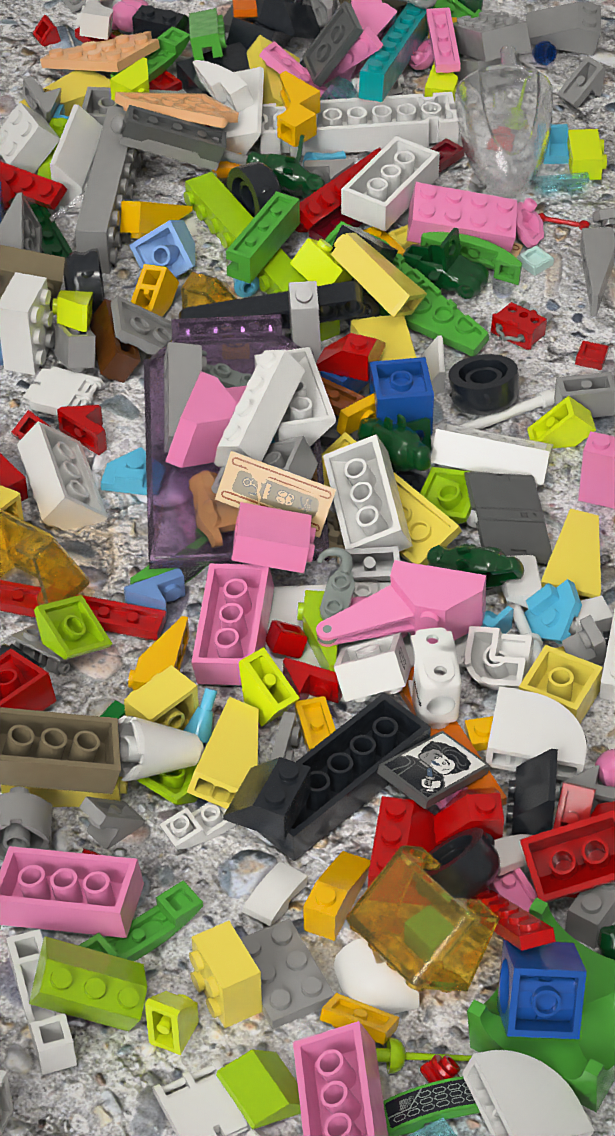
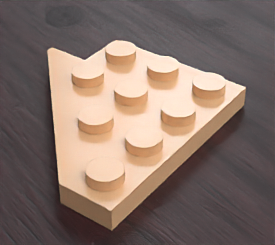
(105, 55)
(186, 106)

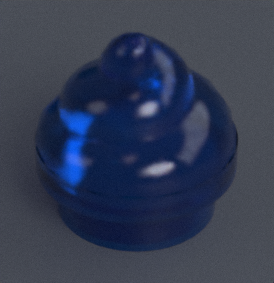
(544, 53)

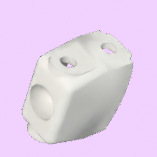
(433, 694)

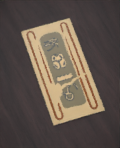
(268, 486)

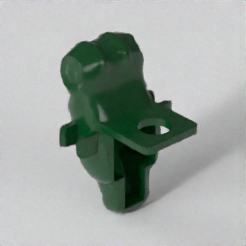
(292, 176)
(448, 267)
(401, 441)
(478, 560)

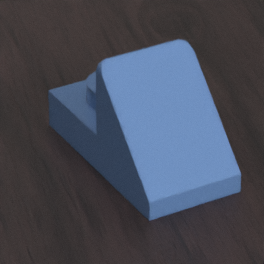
(156, 590)

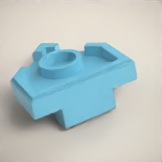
(126, 474)
(553, 611)

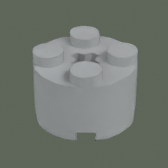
(24, 820)

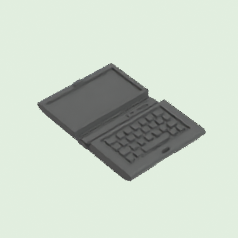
(509, 514)

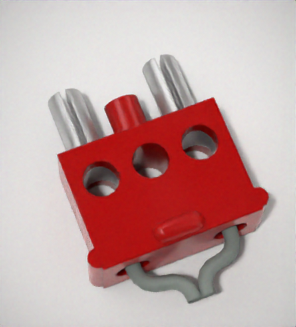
(519, 324)

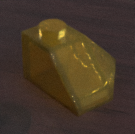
(205, 290)

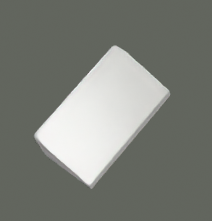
(435, 362)
(520, 590)

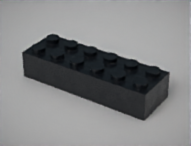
(347, 769)

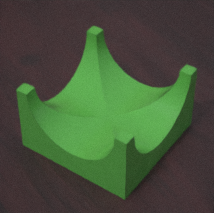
(582, 1062)

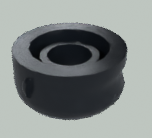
(253, 185)
(84, 274)
(484, 384)
(467, 863)

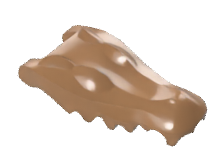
(211, 515)

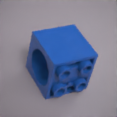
(402, 389)
(541, 991)

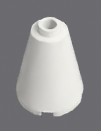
(154, 748)

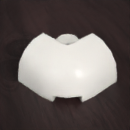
(497, 657)
(370, 980)

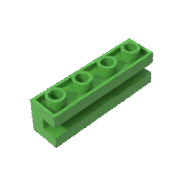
(207, 30)
(263, 237)

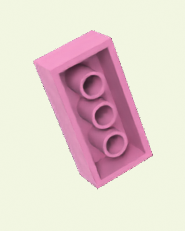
(473, 213)
(231, 621)
(69, 891)
(340, 1083)

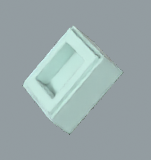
(535, 260)

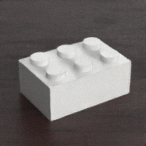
(26, 323)

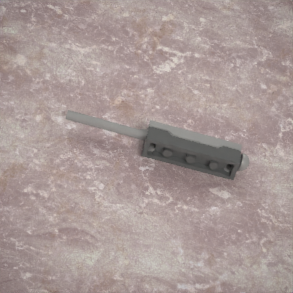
(173, 138)

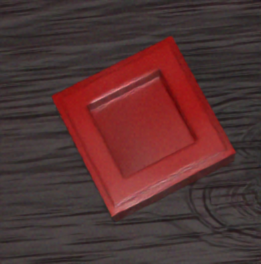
(592, 355)

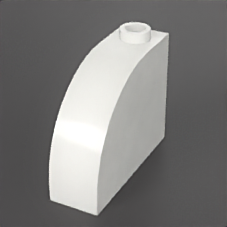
(528, 726)
(523, 1096)

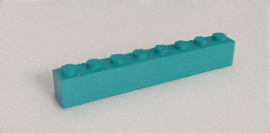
(398, 46)

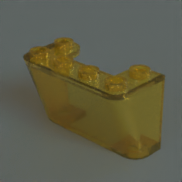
(40, 556)
(420, 926)

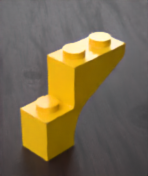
(301, 106)

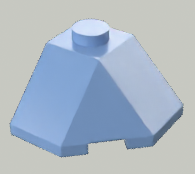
(167, 247)

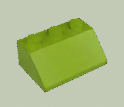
(89, 984)

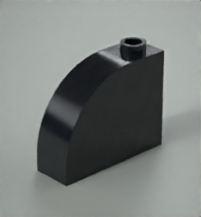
(233, 59)

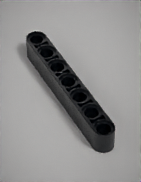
(334, 300)

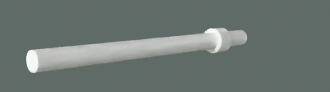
(543, 399)

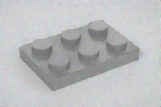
(140, 326)
(289, 975)

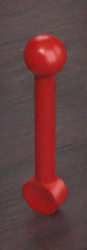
(582, 224)

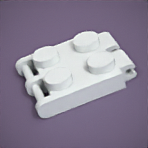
(59, 389)
(201, 1106)

